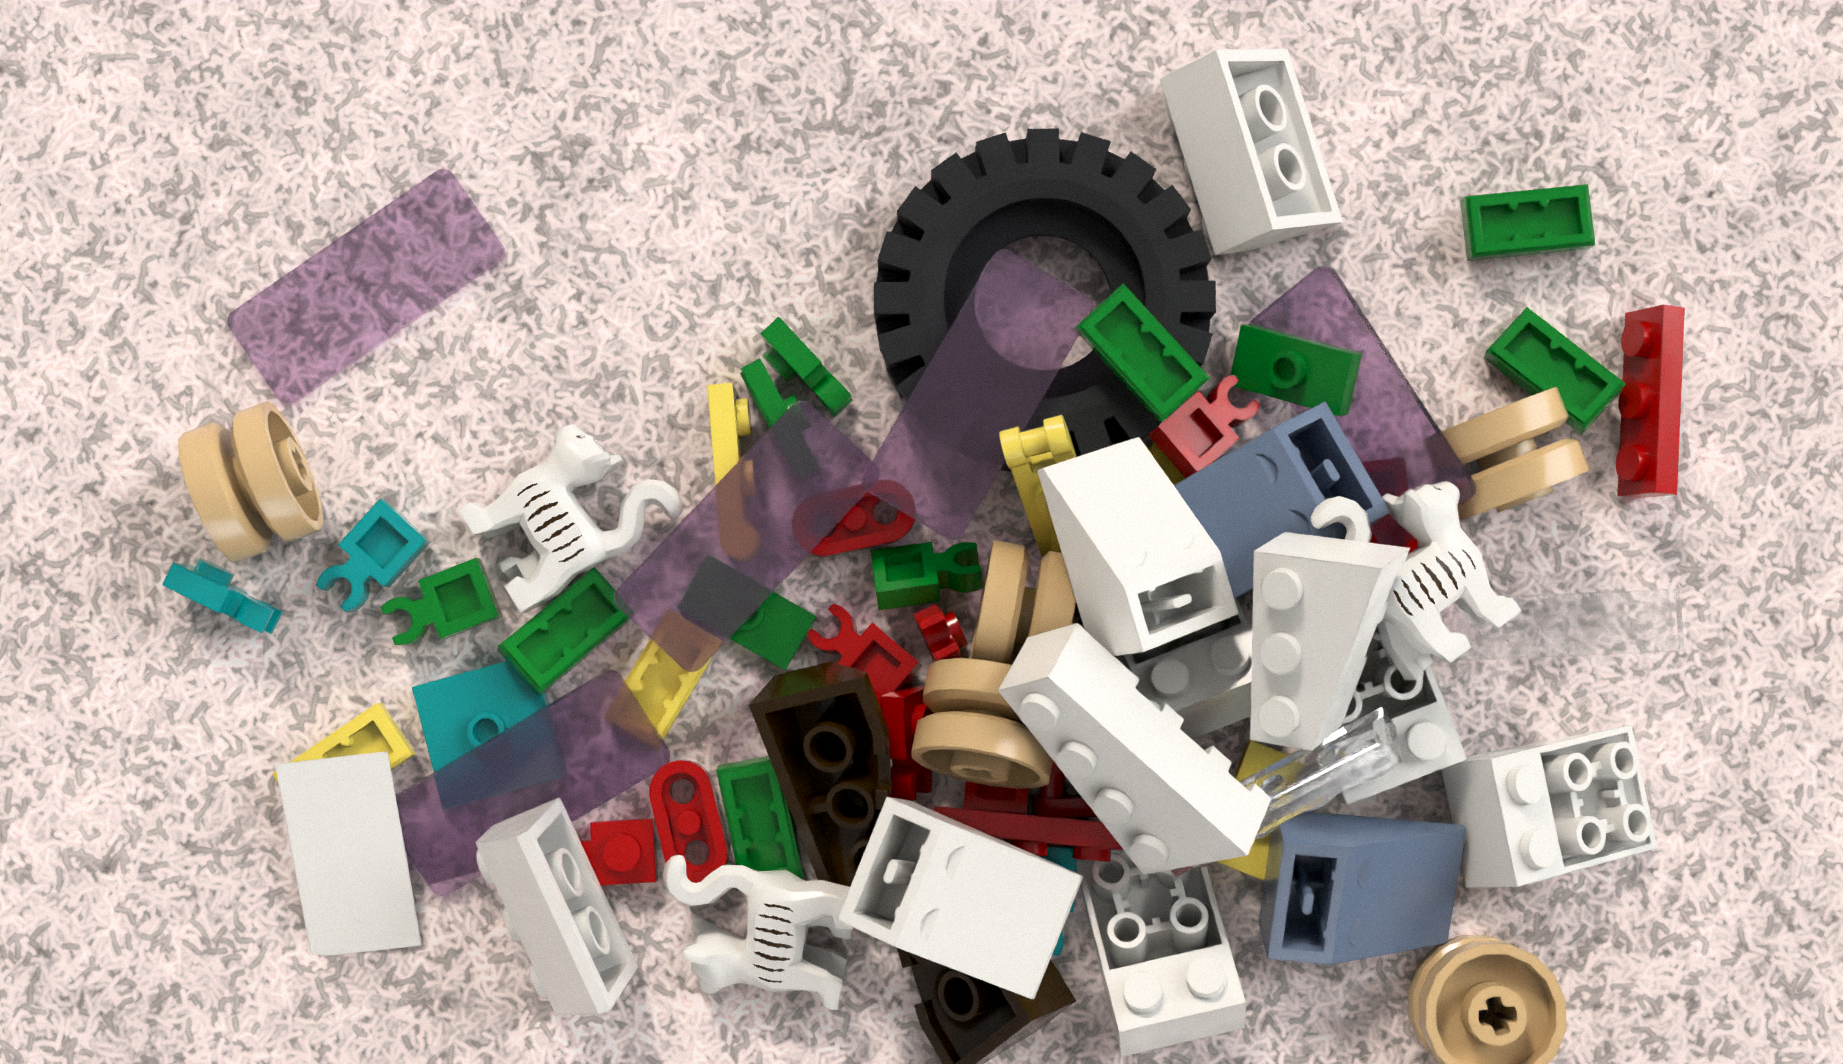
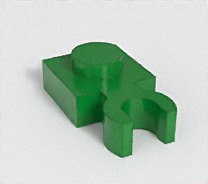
(793, 358)
(915, 573)
(452, 602)

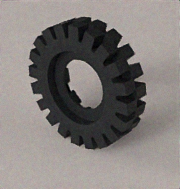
(1044, 190)

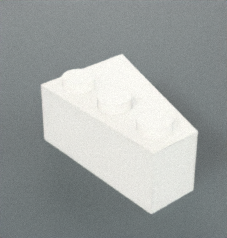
(1312, 631)

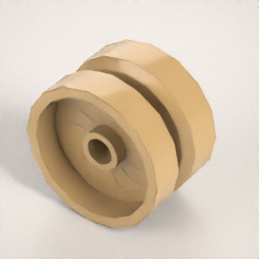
(1508, 456)
(250, 482)
(1014, 611)
(975, 729)
(1453, 985)

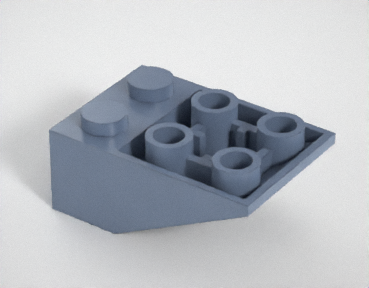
(1275, 487)
(1358, 887)

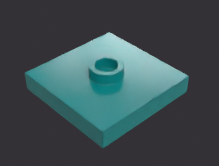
(471, 709)

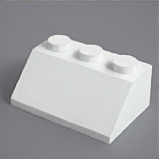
(1249, 148)
(557, 910)

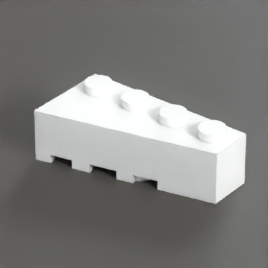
(1129, 757)

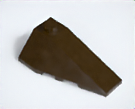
(829, 760)
(975, 1019)

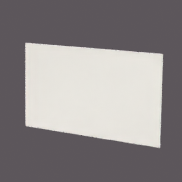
(349, 854)

